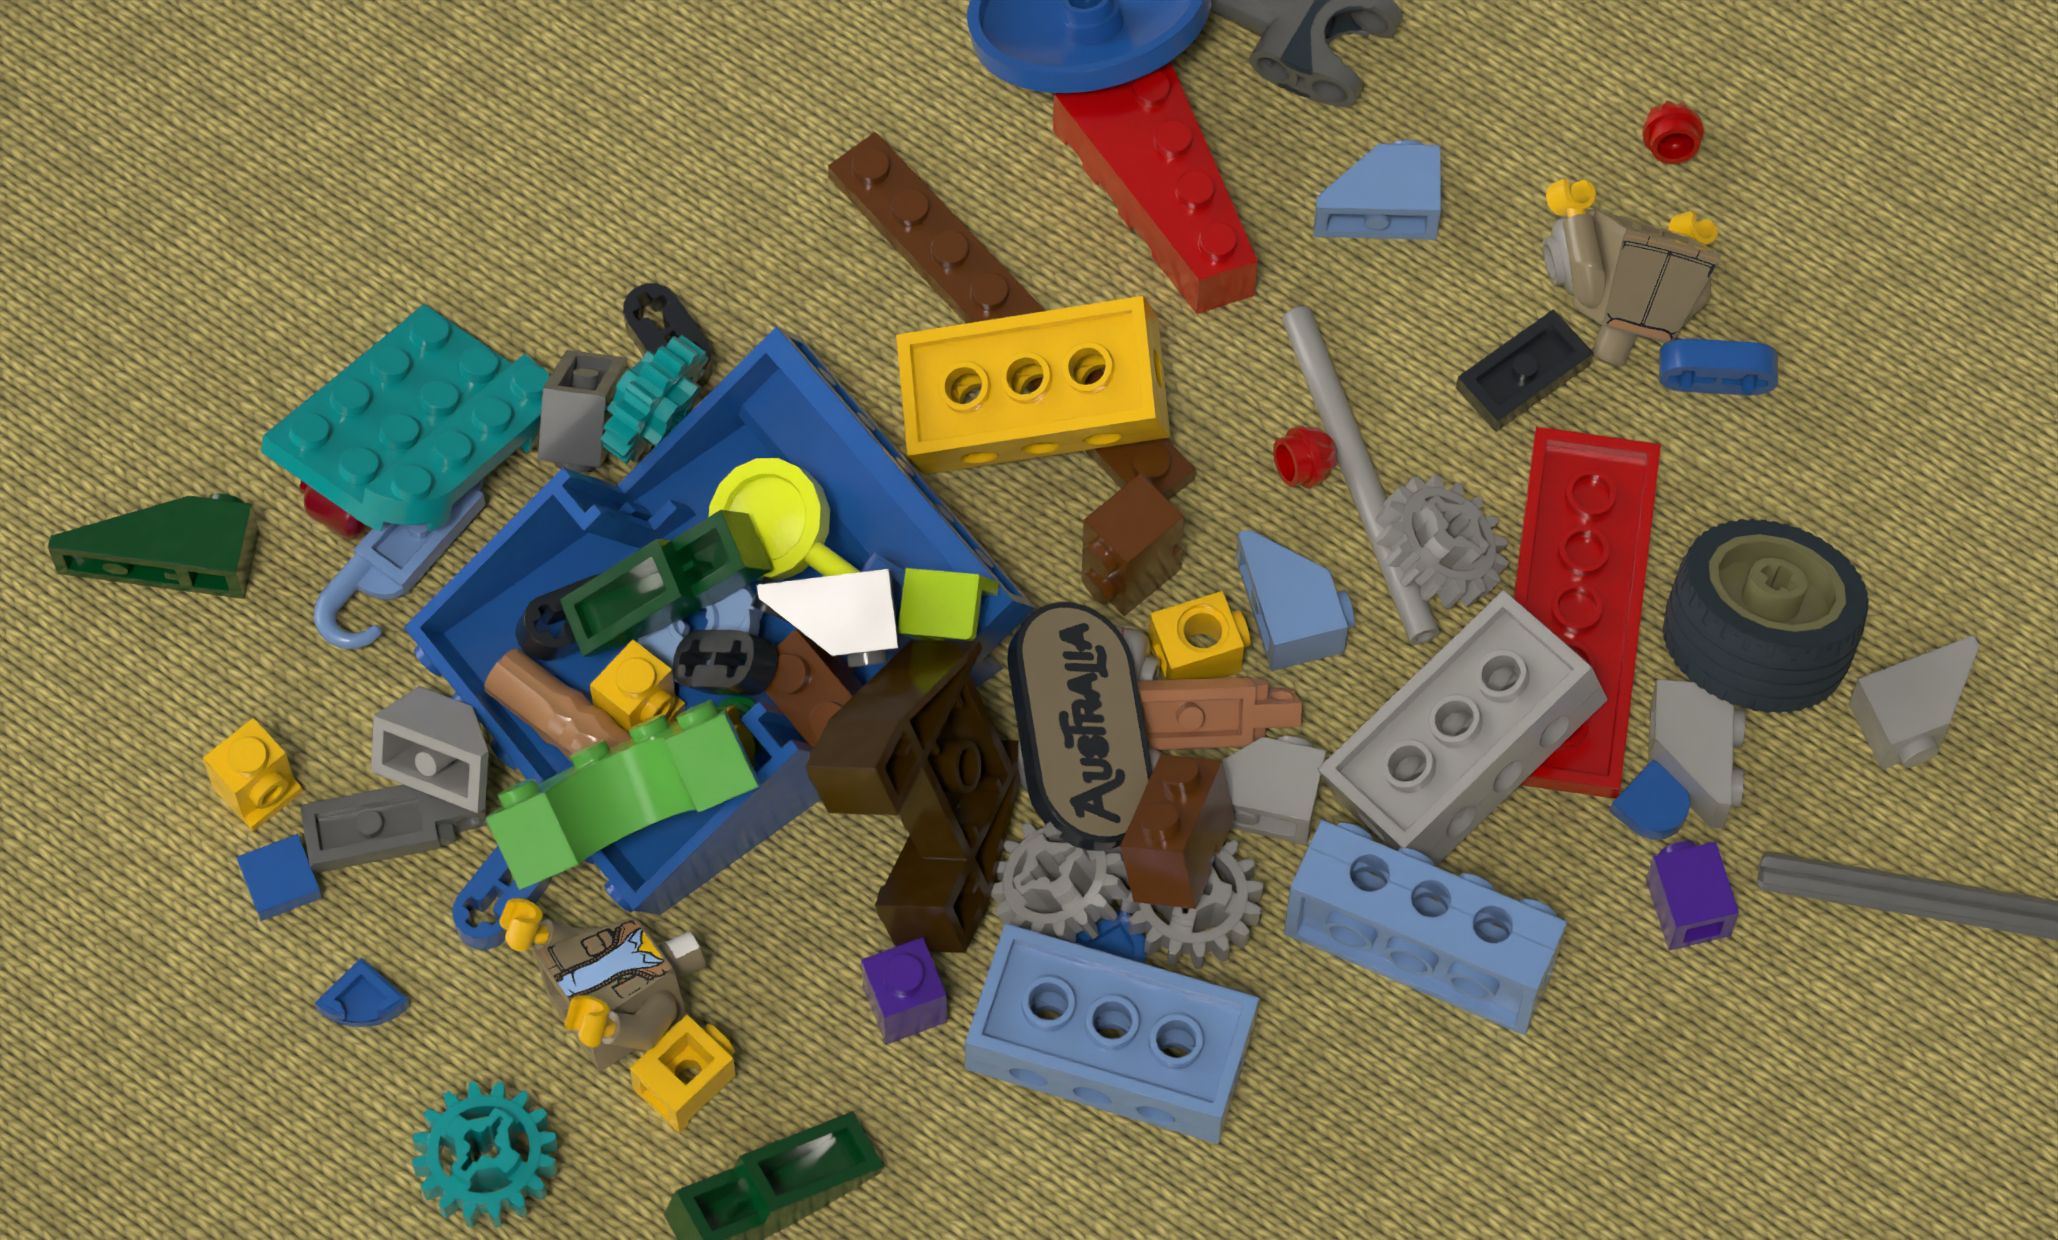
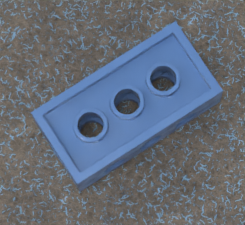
(1419, 942)
(1102, 993)

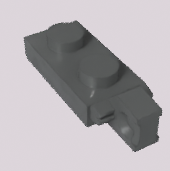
(381, 826)

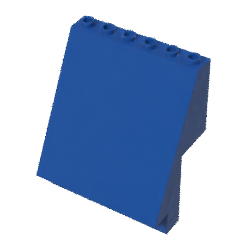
(578, 526)

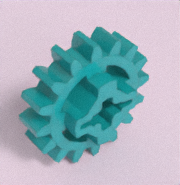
(653, 398)
(465, 1136)

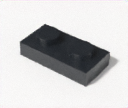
(1524, 370)

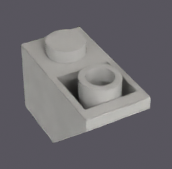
(1694, 741)

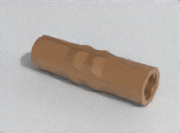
(550, 706)

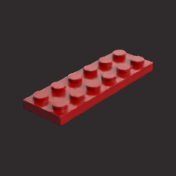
(1586, 582)

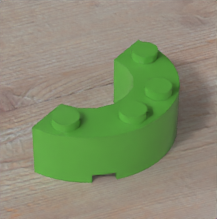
(620, 791)

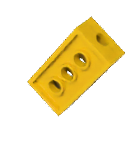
(1008, 354)

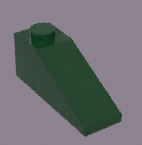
(172, 545)

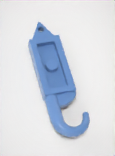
(389, 566)

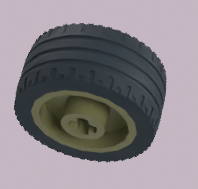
(1765, 615)

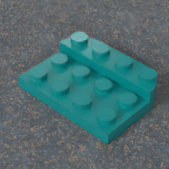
(411, 424)

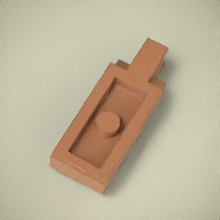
(1214, 711)

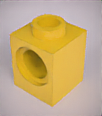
(1204, 615)

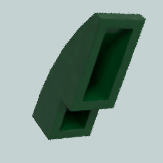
(666, 582)
(776, 1184)

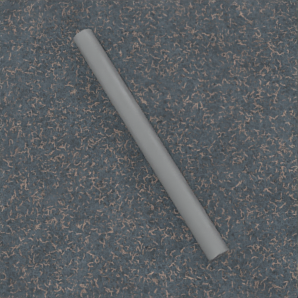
(1355, 464)

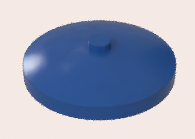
(1081, 42)

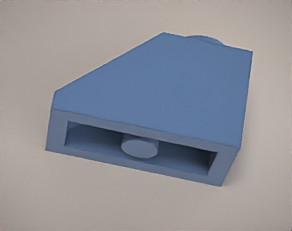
(1384, 195)
(1292, 602)

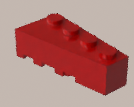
(1162, 177)

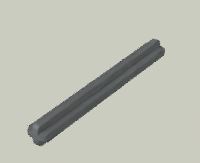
(1908, 895)

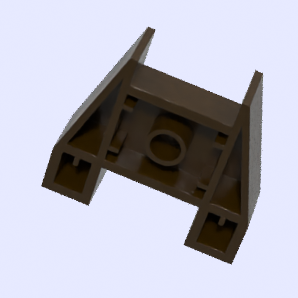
(927, 751)

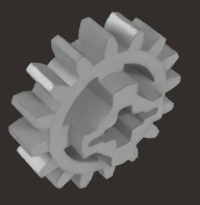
(1441, 541)
(1056, 885)
(1217, 908)

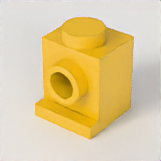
(636, 688)
(252, 774)
(682, 1048)

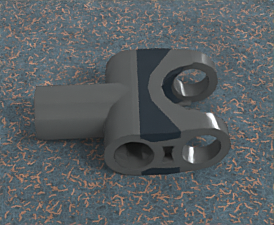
(1297, 38)

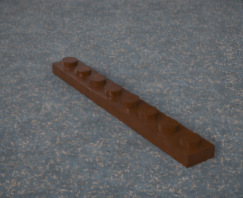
(973, 282)

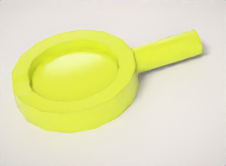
(786, 513)

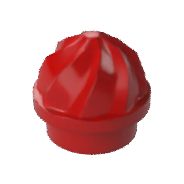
(1673, 132)
(1304, 456)

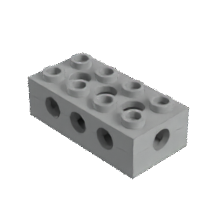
(1464, 731)

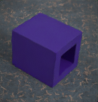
(1691, 894)
(904, 990)

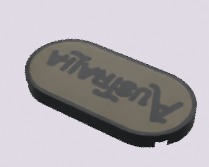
(1079, 723)

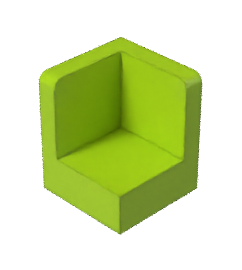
(942, 604)

